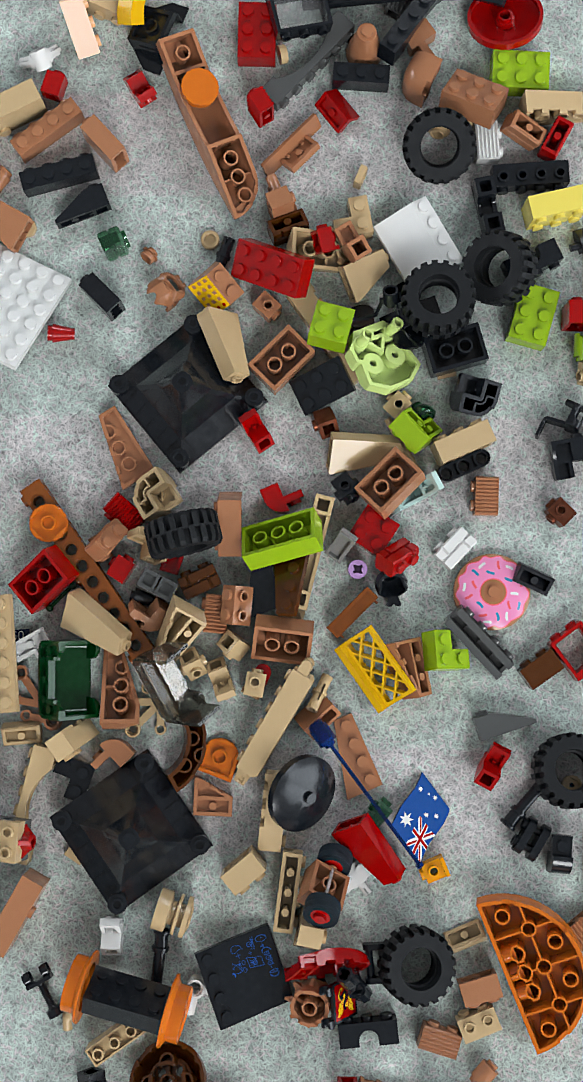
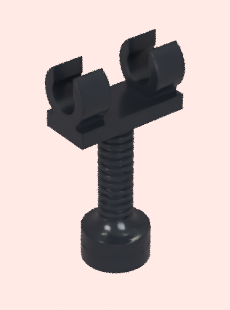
(28, 981)

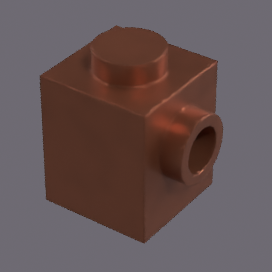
(324, 422)
(559, 512)

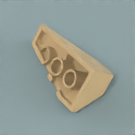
(301, 243)

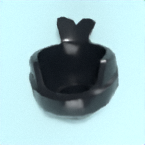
(391, 587)

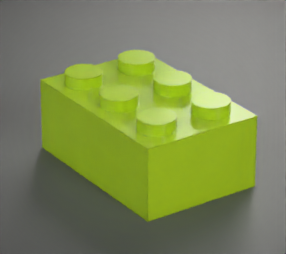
(520, 70)
(533, 318)

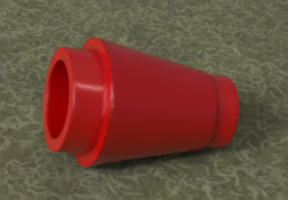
(60, 333)

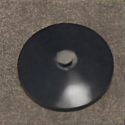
(301, 793)

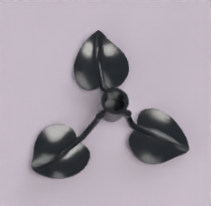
(364, 316)

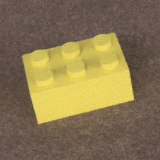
(553, 208)

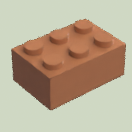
(474, 98)
(281, 359)
(390, 482)
(282, 639)

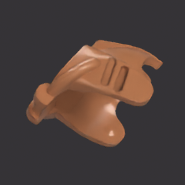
(165, 292)

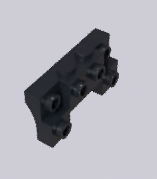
(563, 455)

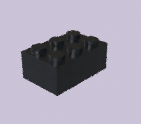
(456, 352)

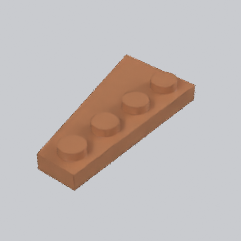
(125, 450)

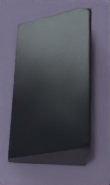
(533, 578)

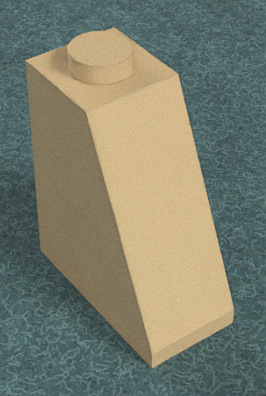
(363, 274)

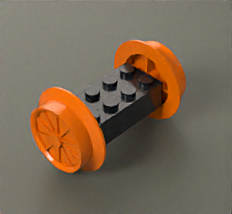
(126, 999)

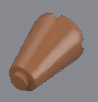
(364, 45)

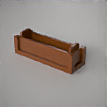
(352, 612)

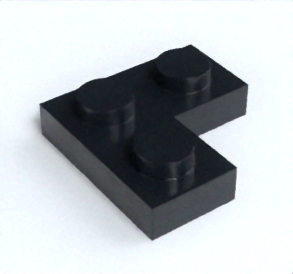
(79, 774)

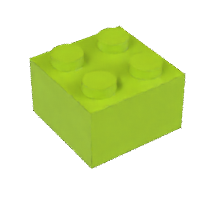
(330, 327)

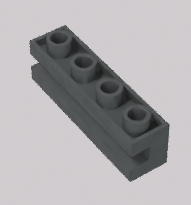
(478, 641)

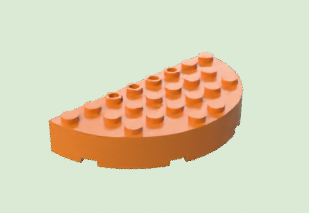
(539, 963)

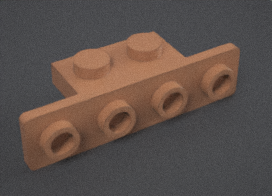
(295, 149)

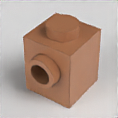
(267, 307)

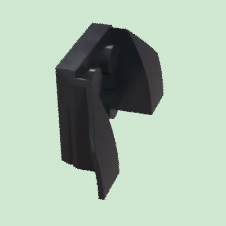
(156, 26)

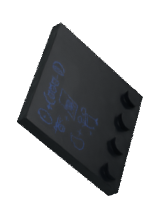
(243, 976)

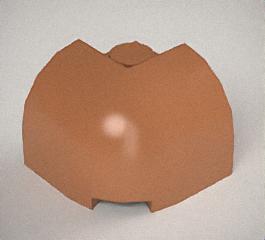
(420, 76)

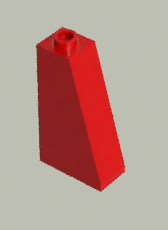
(370, 848)

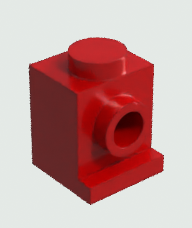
(323, 239)

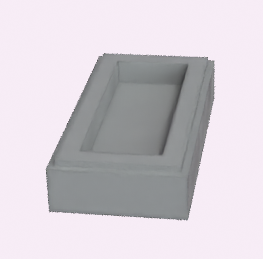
(341, 545)

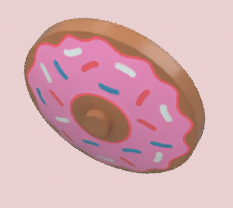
(490, 592)

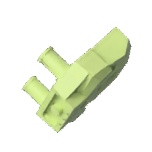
(376, 346)

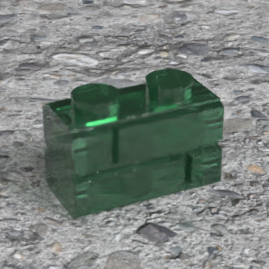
(114, 243)

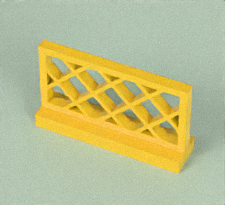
(365, 675)

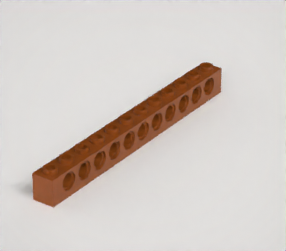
(39, 490)

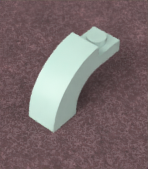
(428, 487)

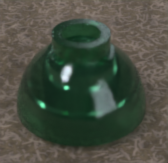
(423, 410)

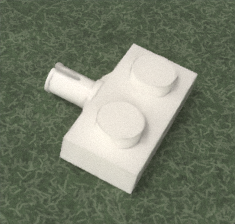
(358, 876)

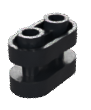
(520, 841)

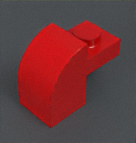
(140, 88)
(256, 431)
(277, 502)
(490, 766)

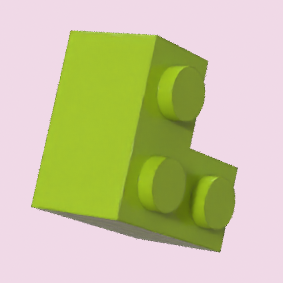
(414, 431)
(439, 653)

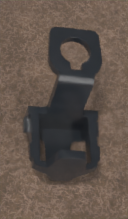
(571, 425)

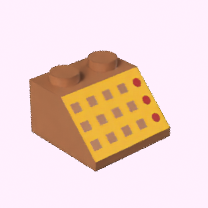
(215, 287)

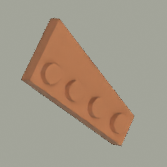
(356, 755)

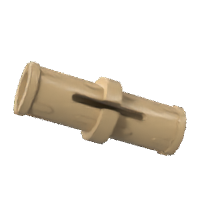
(319, 693)

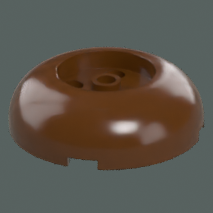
(170, 1058)

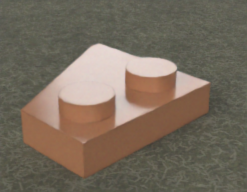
(211, 800)

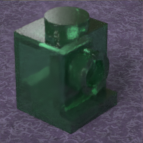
(384, 804)

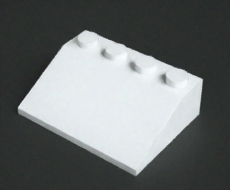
(416, 237)

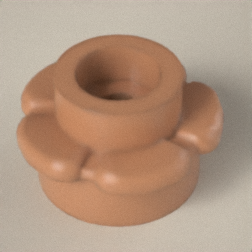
(149, 255)

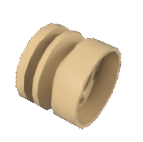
(172, 912)

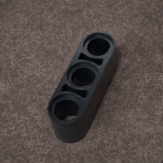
(469, 459)

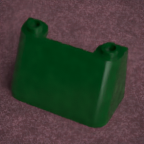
(66, 680)

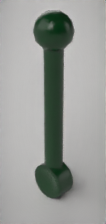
(50, 607)

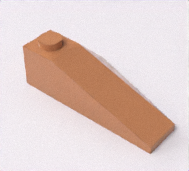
(118, 694)

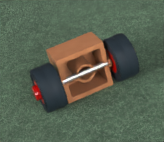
(326, 885)

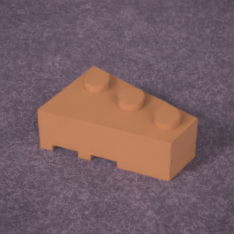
(230, 520)

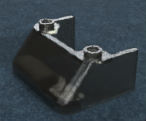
(168, 687)

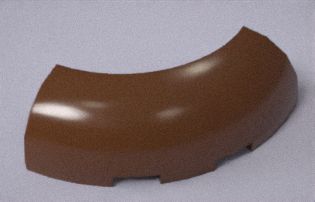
(190, 757)

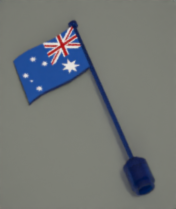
(419, 814)

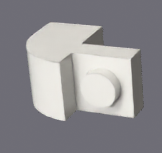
(111, 935)

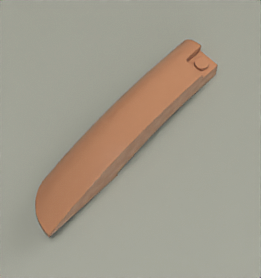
(211, 127)

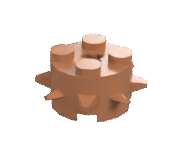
(308, 1004)

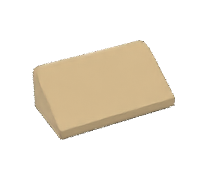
(21, 732)
(465, 936)

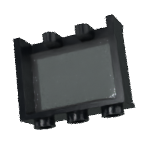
(299, 18)

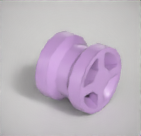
(357, 571)

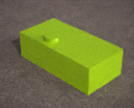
(282, 539)

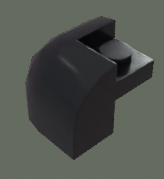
(474, 395)

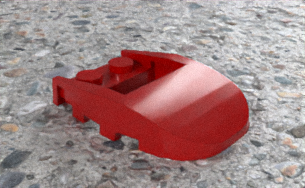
(326, 962)

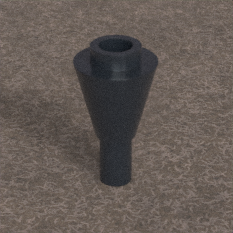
(142, 596)

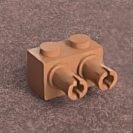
(278, 198)

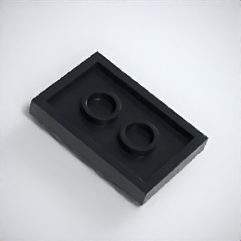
(322, 385)

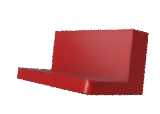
(336, 110)

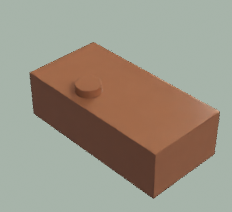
(20, 907)

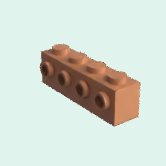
(47, 129)

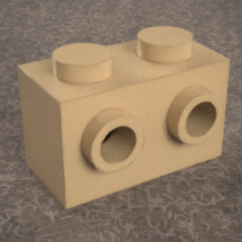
(477, 1022)

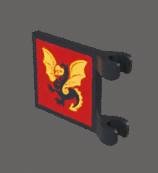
(341, 1004)

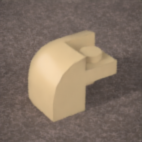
(156, 494)

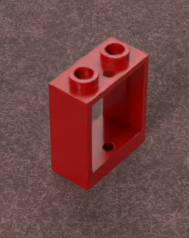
(576, 674)

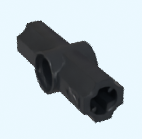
(354, 984)

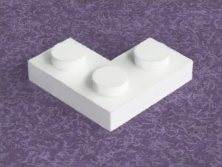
(29, 644)

